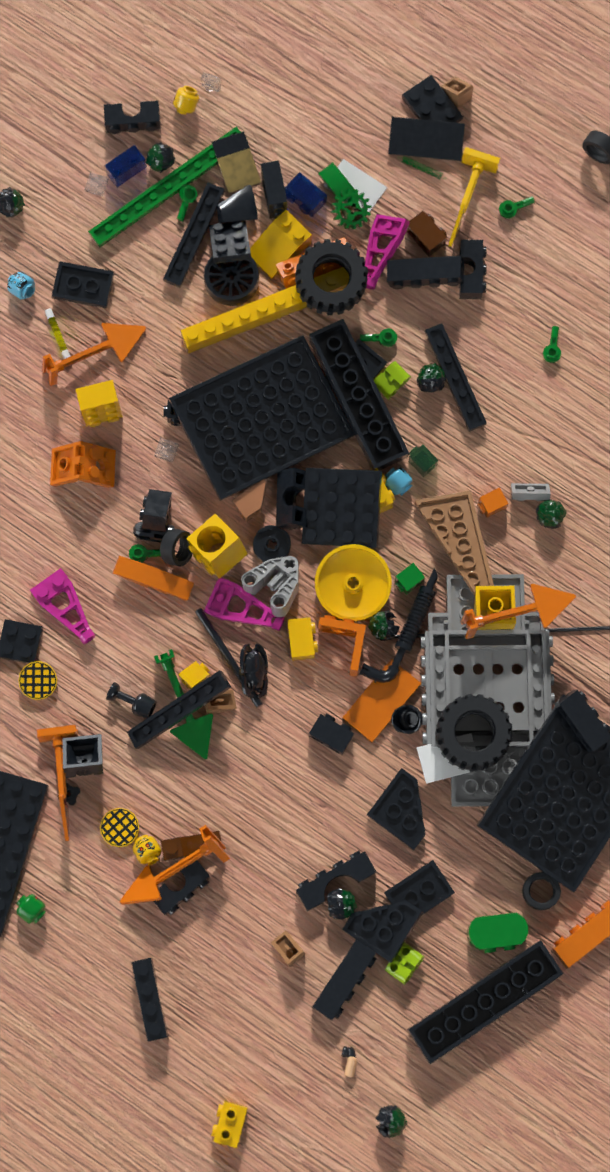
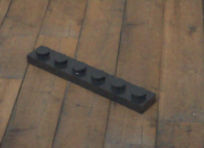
(193, 235)
(455, 377)
(178, 709)

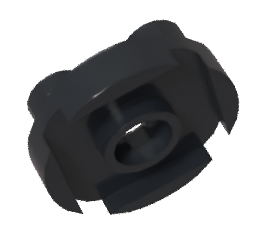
(275, 534)

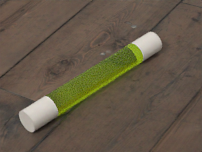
(57, 333)

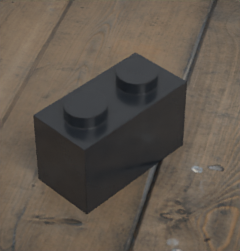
(156, 510)
(331, 734)

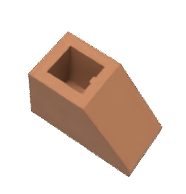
(251, 501)

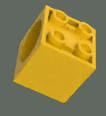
(209, 534)

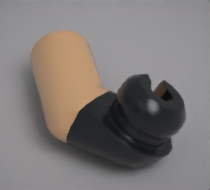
(349, 1052)

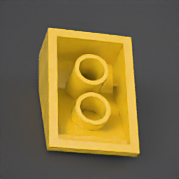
(280, 242)

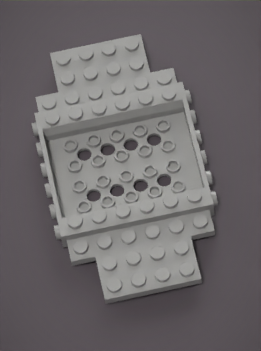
(524, 645)

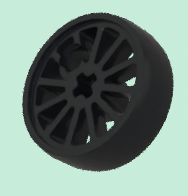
(237, 275)

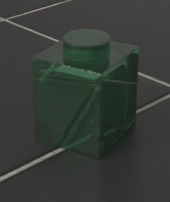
(422, 460)

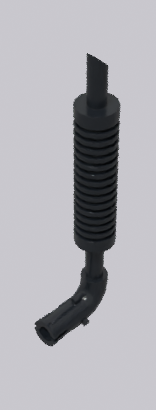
(408, 634)

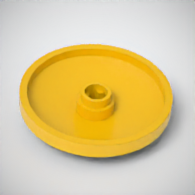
(353, 582)

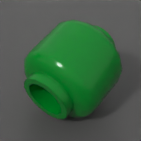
(30, 908)

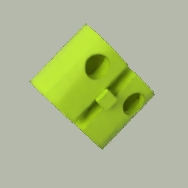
(391, 380)
(405, 963)

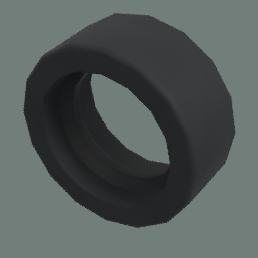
(597, 146)
(168, 544)
(536, 905)

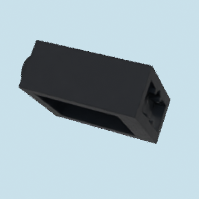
(274, 188)

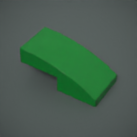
(335, 180)

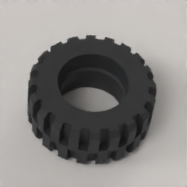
(331, 253)
(489, 711)

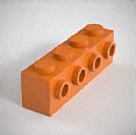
(287, 269)

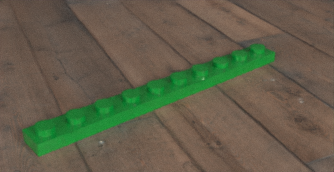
(156, 194)

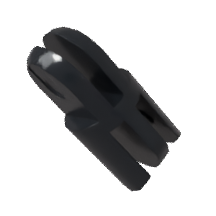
(150, 535)

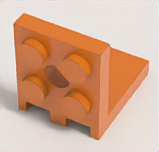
(81, 464)
(345, 628)

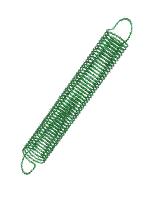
(420, 168)

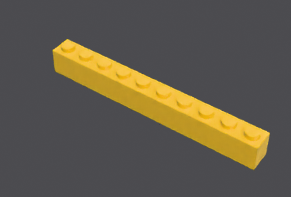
(257, 313)

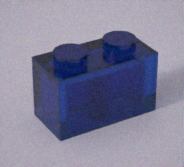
(125, 166)
(305, 195)

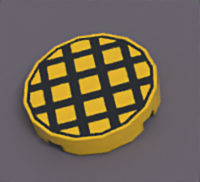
(37, 680)
(119, 827)

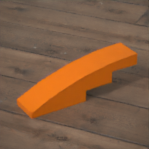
(153, 578)

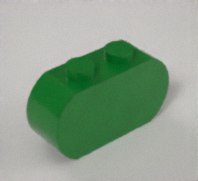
(497, 932)

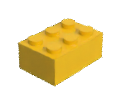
(99, 403)

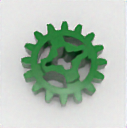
(348, 215)

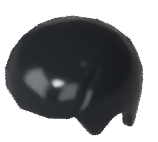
(407, 719)

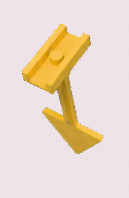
(479, 162)

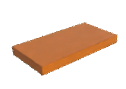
(377, 703)

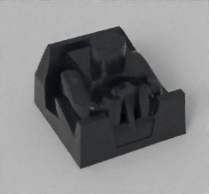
(82, 755)

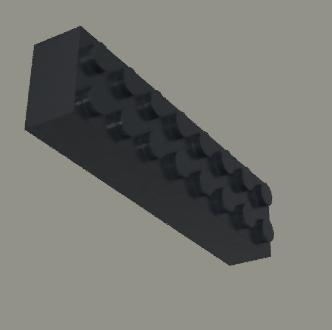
(358, 395)
(485, 1001)

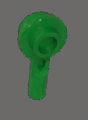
(188, 195)
(509, 209)
(386, 338)
(552, 352)
(140, 553)

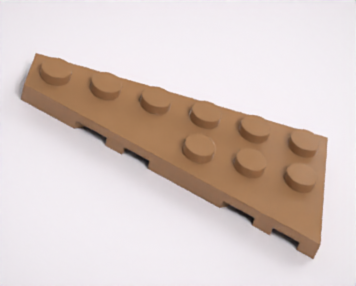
(458, 531)

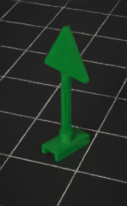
(194, 732)

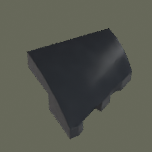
(238, 207)

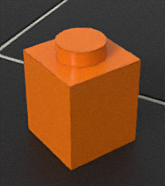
(492, 502)

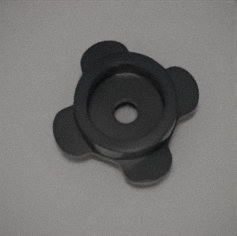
(74, 793)

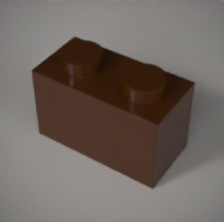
(426, 233)

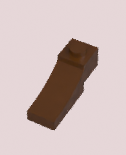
(183, 846)

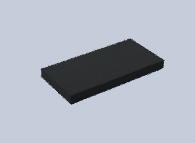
(426, 138)

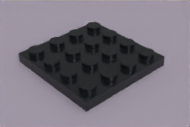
(342, 507)

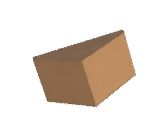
(458, 91)
(222, 703)
(288, 948)

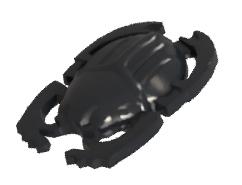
(253, 670)

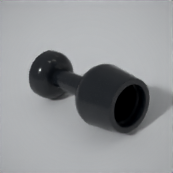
(141, 705)

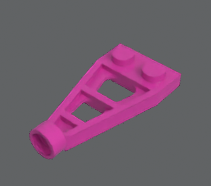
(384, 226)
(49, 589)
(221, 598)

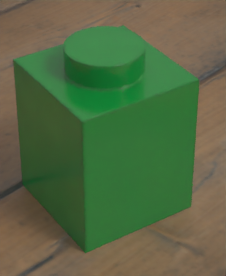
(409, 579)

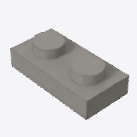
(529, 491)

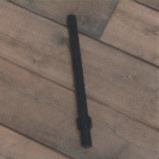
(225, 652)

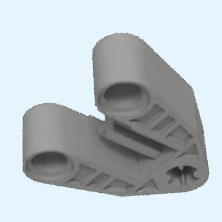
(279, 575)

